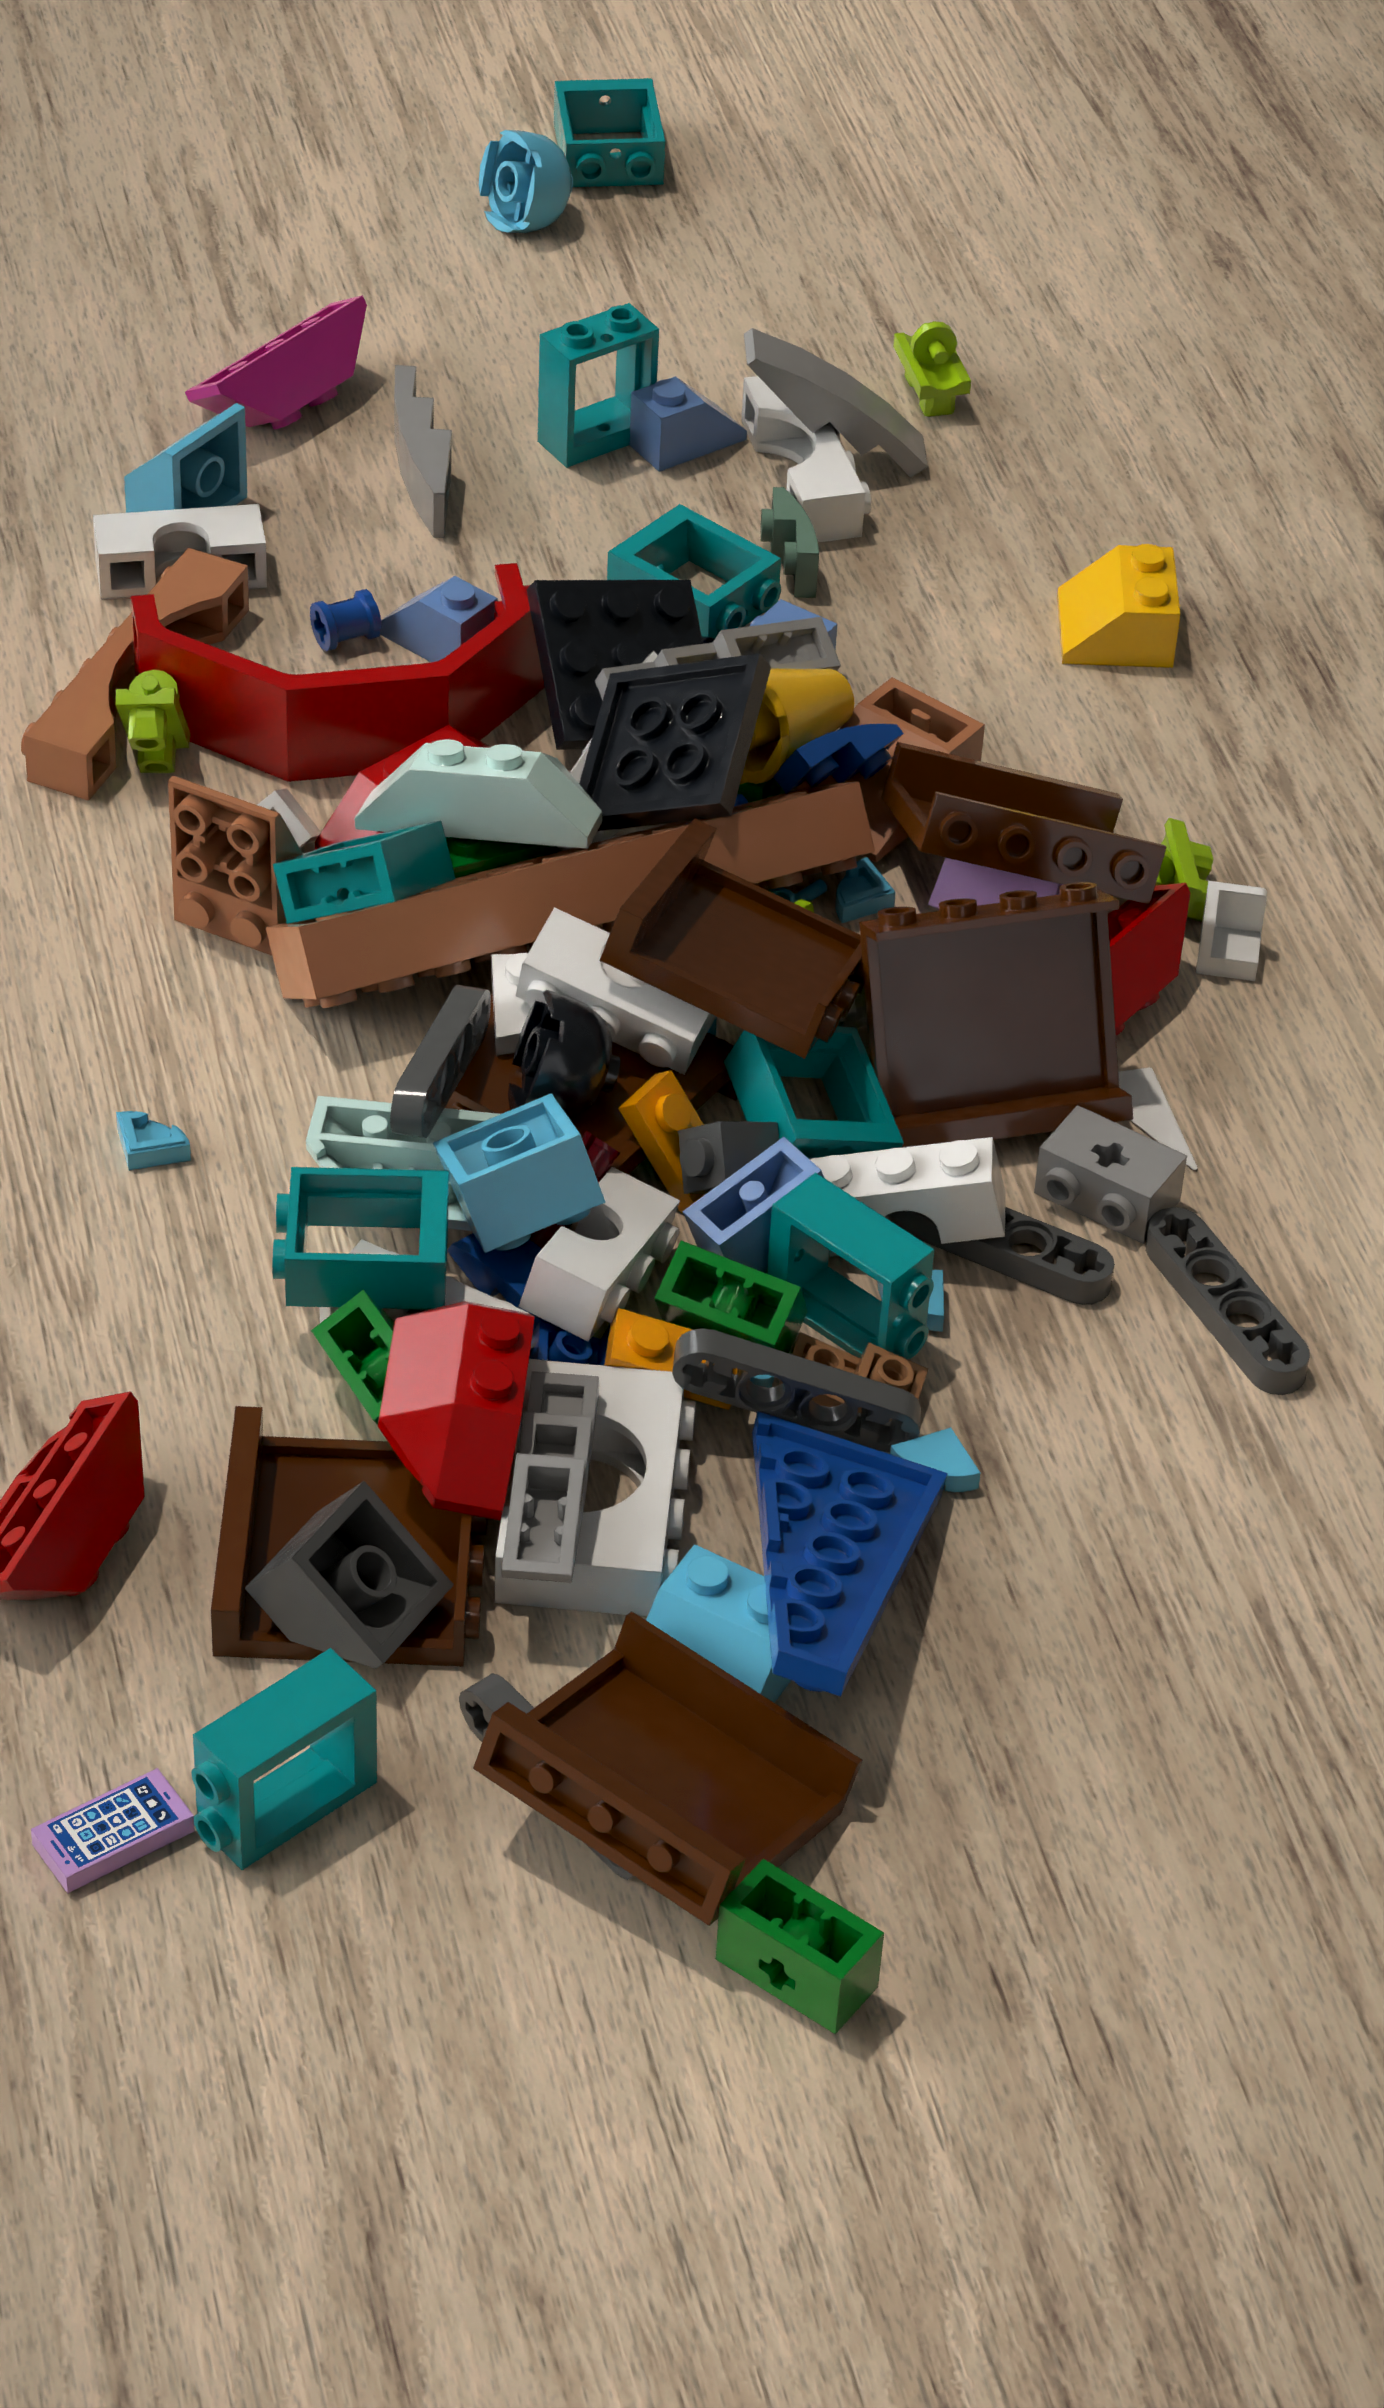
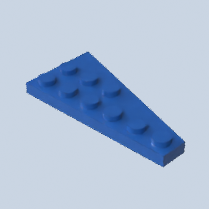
(832, 1543)

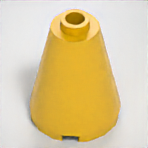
(793, 712)

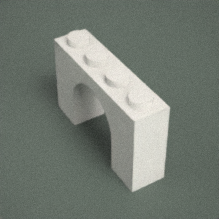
(621, 1547)

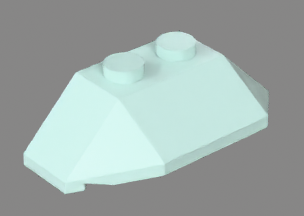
(484, 796)
(361, 1137)

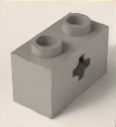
(1109, 1173)

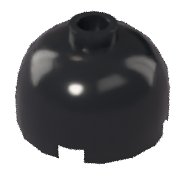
(564, 1053)

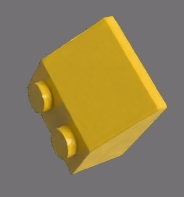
(1122, 609)

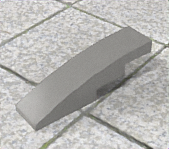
(827, 394)
(422, 451)
(782, 644)
(551, 1477)

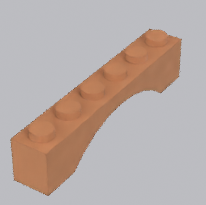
(75, 737)

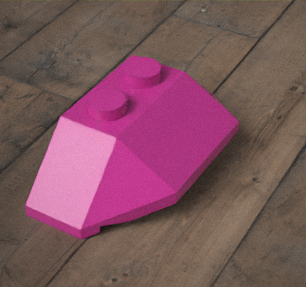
(290, 369)

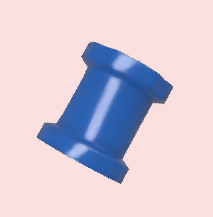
(345, 620)

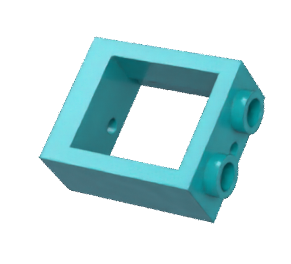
(629, 109)
(578, 434)
(688, 536)
(364, 872)
(850, 1082)
(363, 1200)
(826, 1218)
(313, 1706)

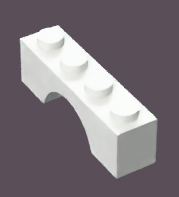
(825, 472)

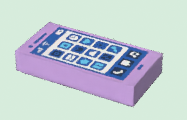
(112, 1830)

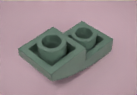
(792, 540)

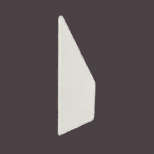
(1152, 1110)

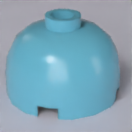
(524, 181)

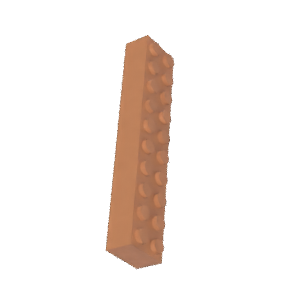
(506, 907)

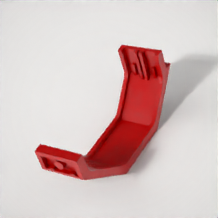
(344, 718)

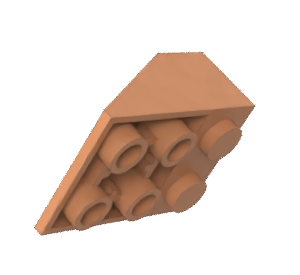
(925, 725)
(225, 863)

